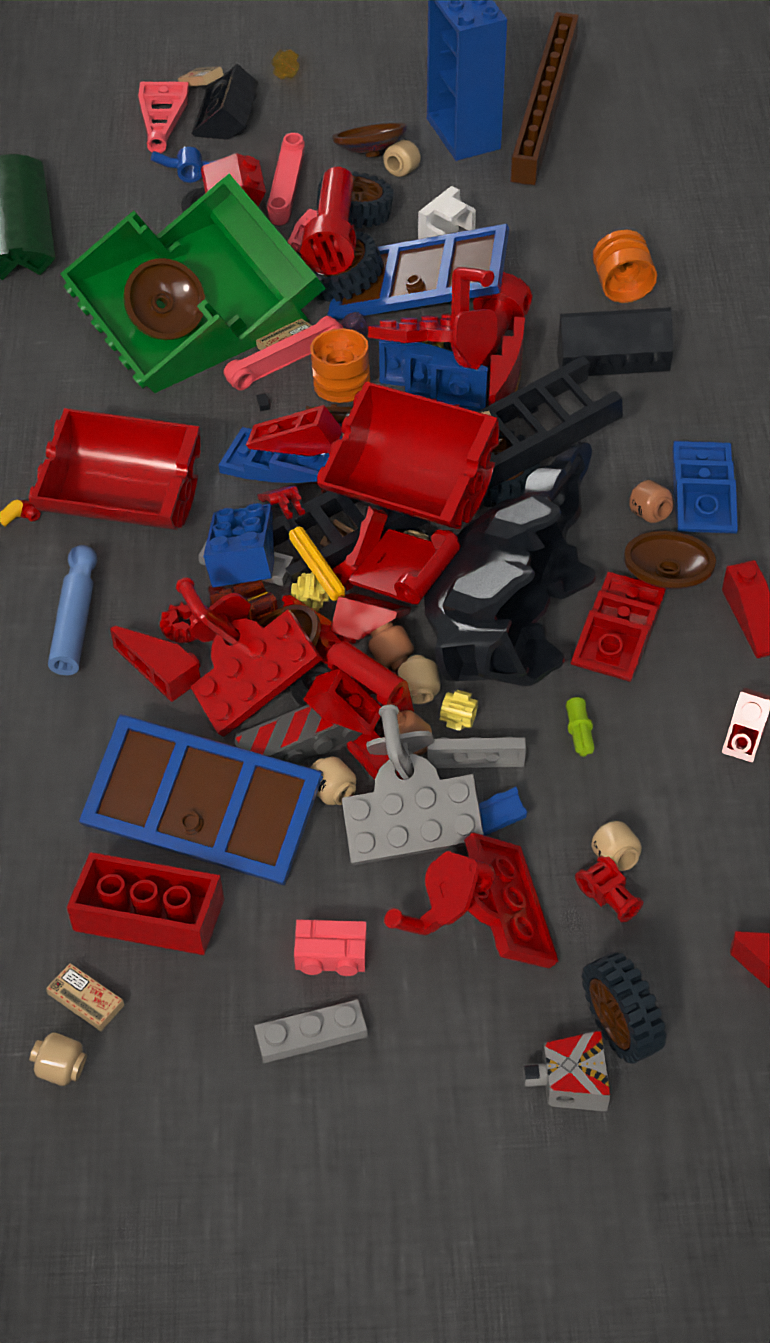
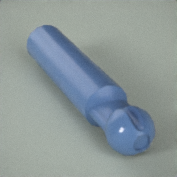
(72, 612)

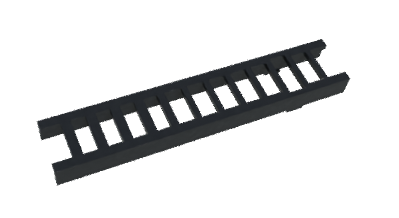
(507, 463)

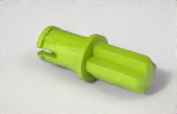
(580, 726)

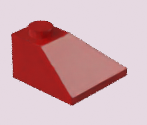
(360, 615)

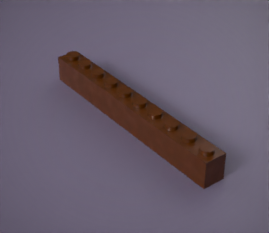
(544, 99)

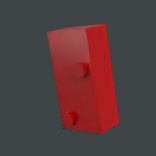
(146, 903)

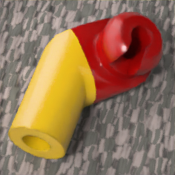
(19, 509)

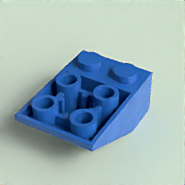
(240, 545)

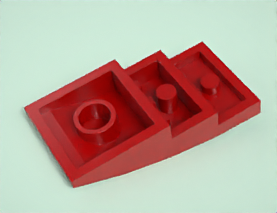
(506, 368)
(618, 627)

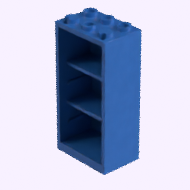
(466, 74)

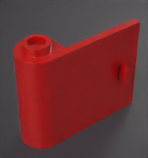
(406, 564)
(370, 675)

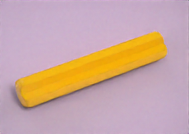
(316, 563)

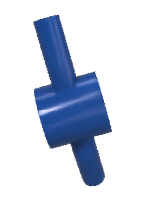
(188, 163)

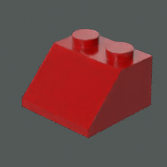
(245, 171)

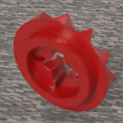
(176, 630)

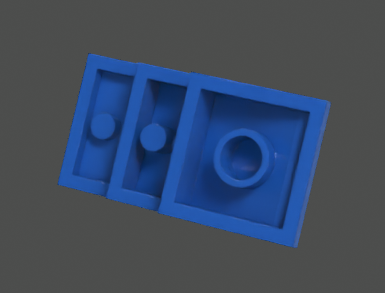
(432, 374)
(268, 465)
(704, 487)

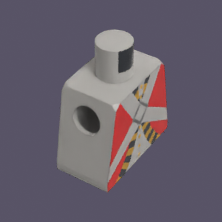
(572, 1073)

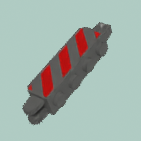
(295, 736)

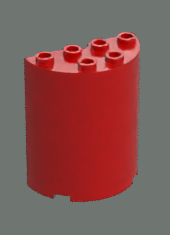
(413, 456)
(119, 469)

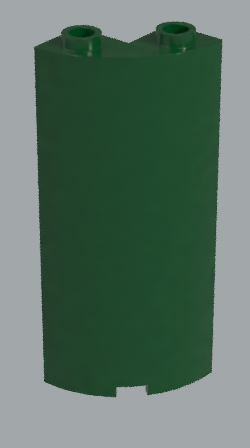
(24, 215)

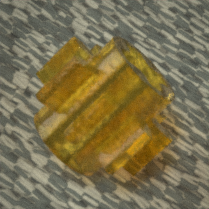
(285, 64)

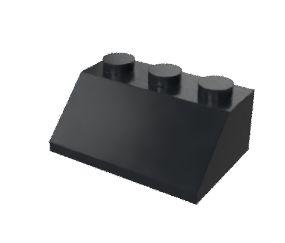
(226, 105)

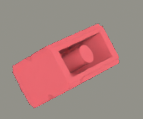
(330, 946)

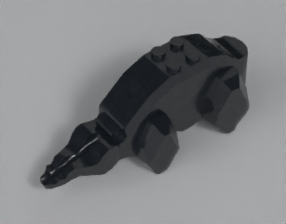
(504, 580)

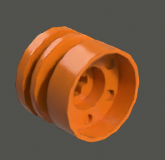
(624, 266)
(339, 364)

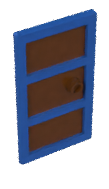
(422, 271)
(202, 799)

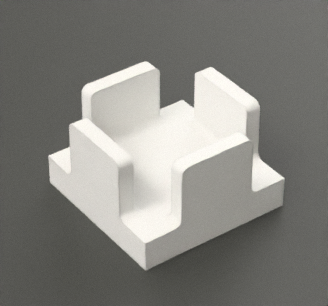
(445, 215)

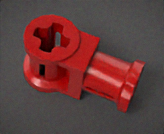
(607, 885)

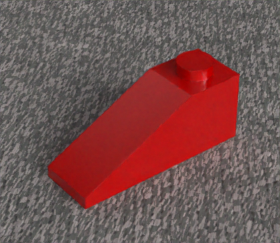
(299, 433)
(750, 602)
(158, 660)

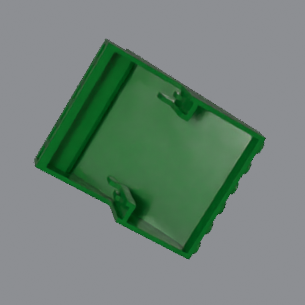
(246, 272)

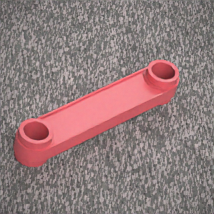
(286, 179)
(268, 360)

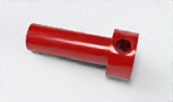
(329, 238)
(511, 302)

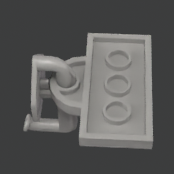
(413, 812)

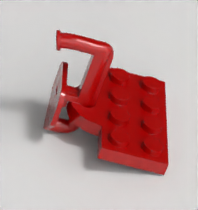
(470, 332)
(256, 663)
(495, 890)

